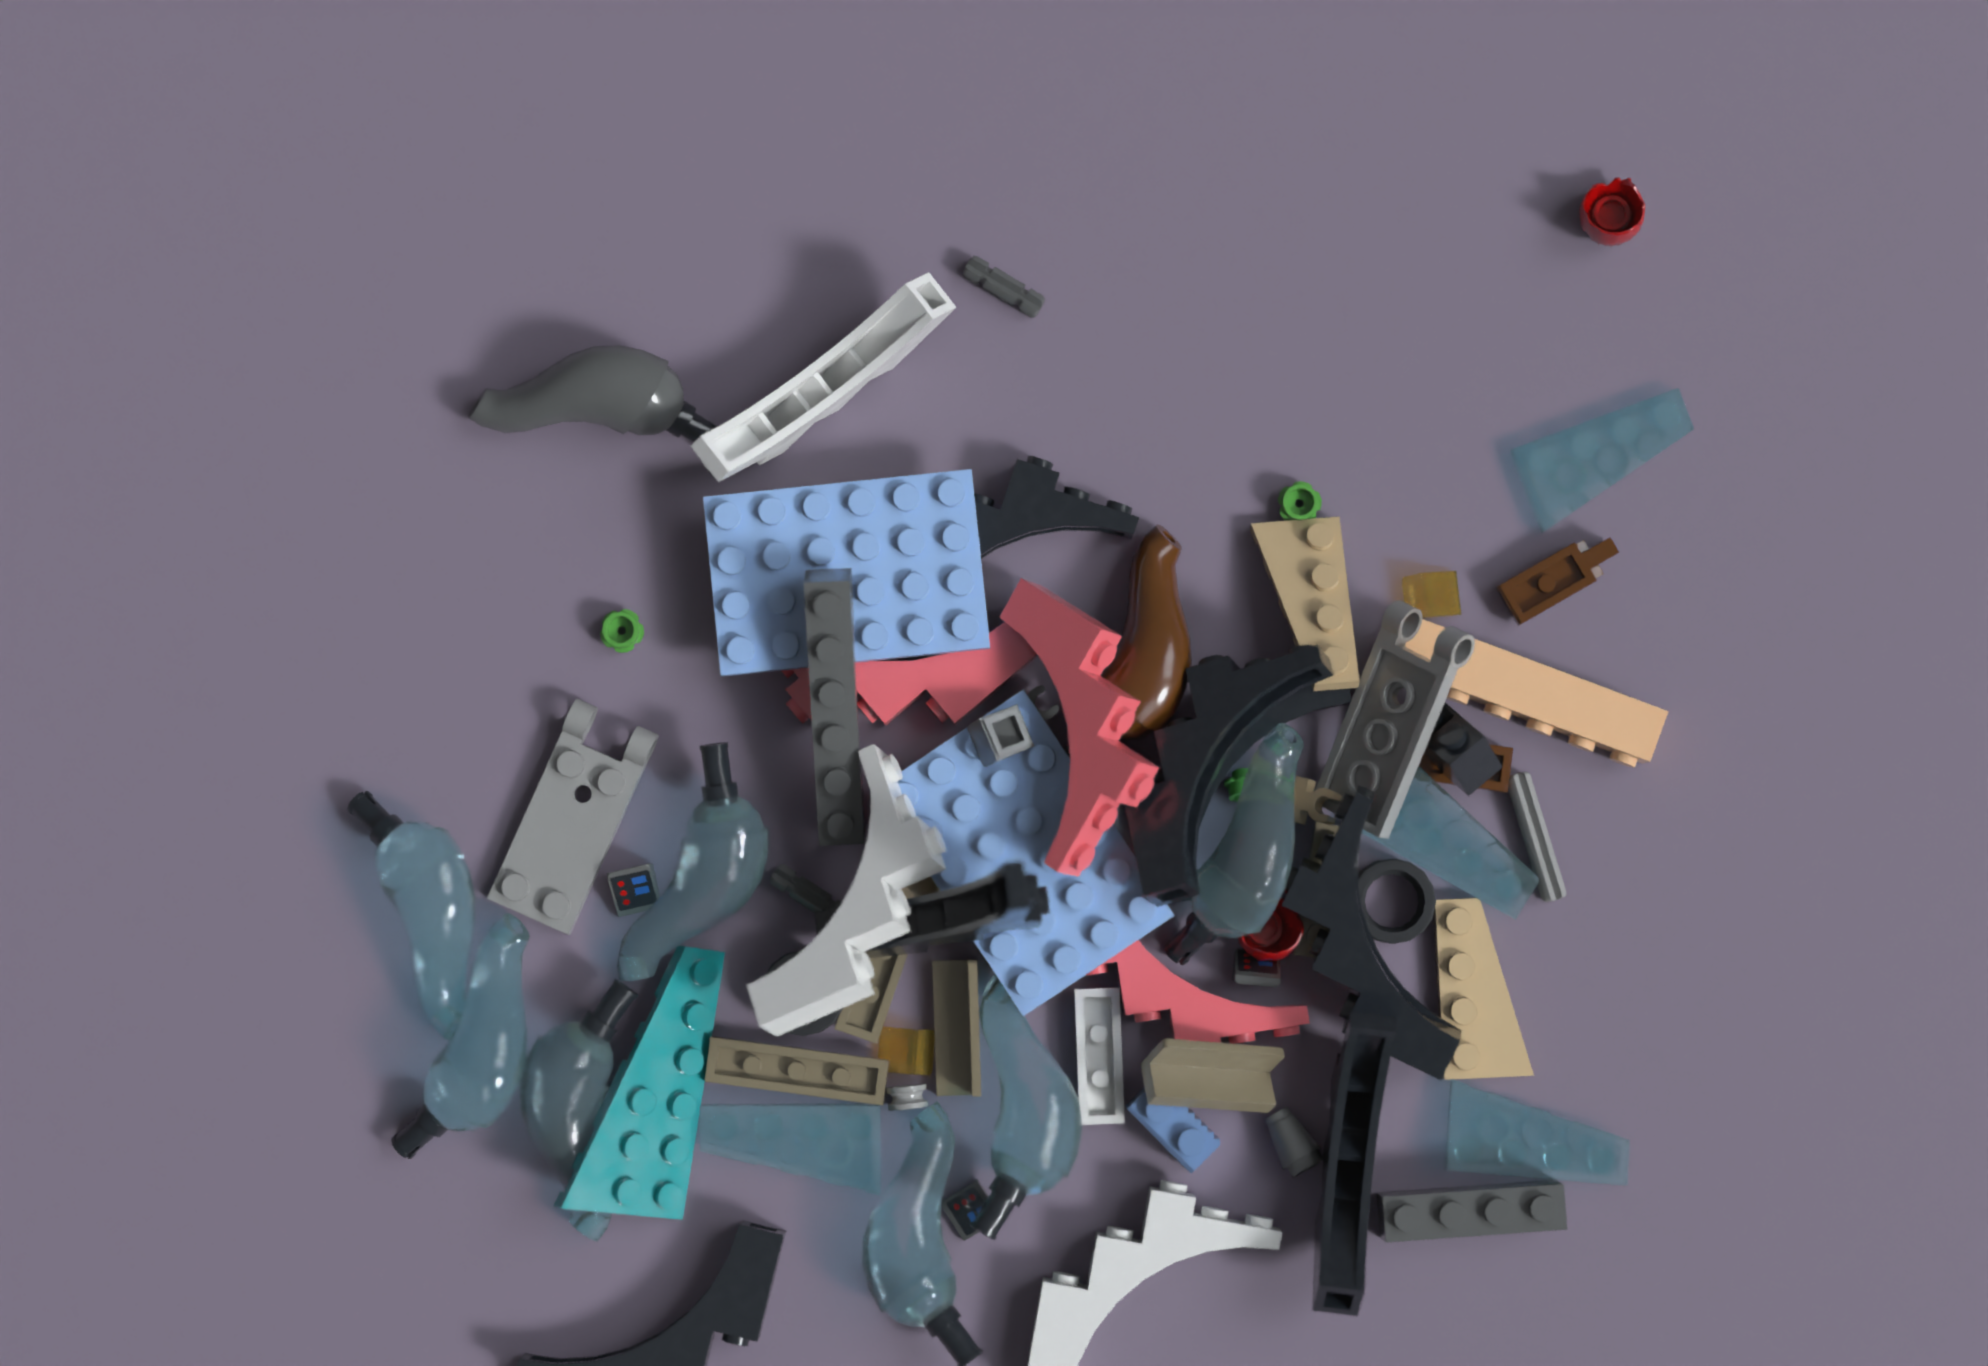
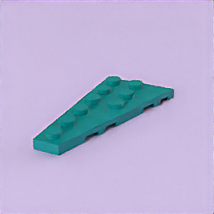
(650, 1115)

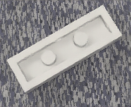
(1099, 1055)

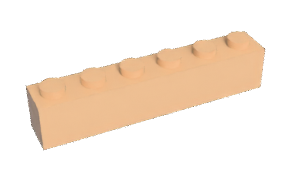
(1551, 700)

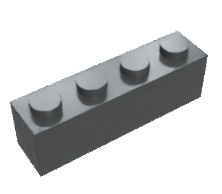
(1471, 1211)

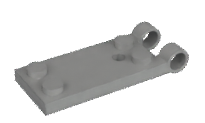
(1380, 737)
(566, 840)

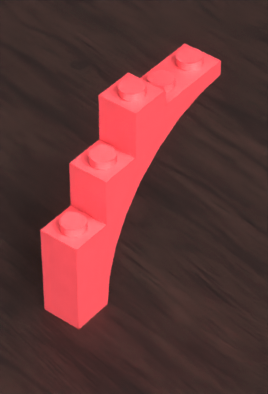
(953, 680)
(1096, 714)
(1193, 1013)

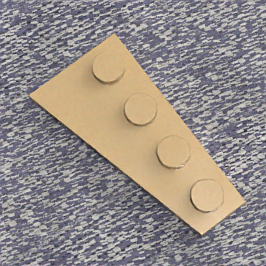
(1312, 589)
(1475, 995)

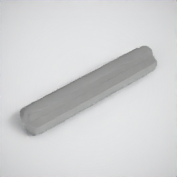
(1536, 837)

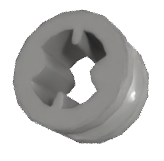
(907, 1097)

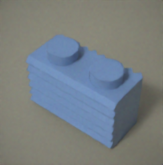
(1176, 1130)

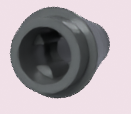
(1293, 1143)

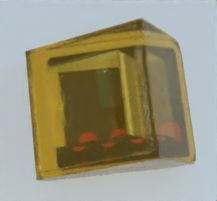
(1433, 593)
(908, 1050)

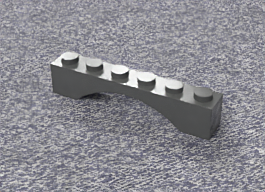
(834, 706)

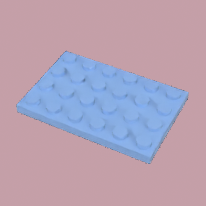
(908, 555)
(1014, 816)

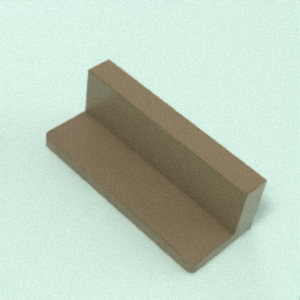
(956, 1027)
(1211, 1075)

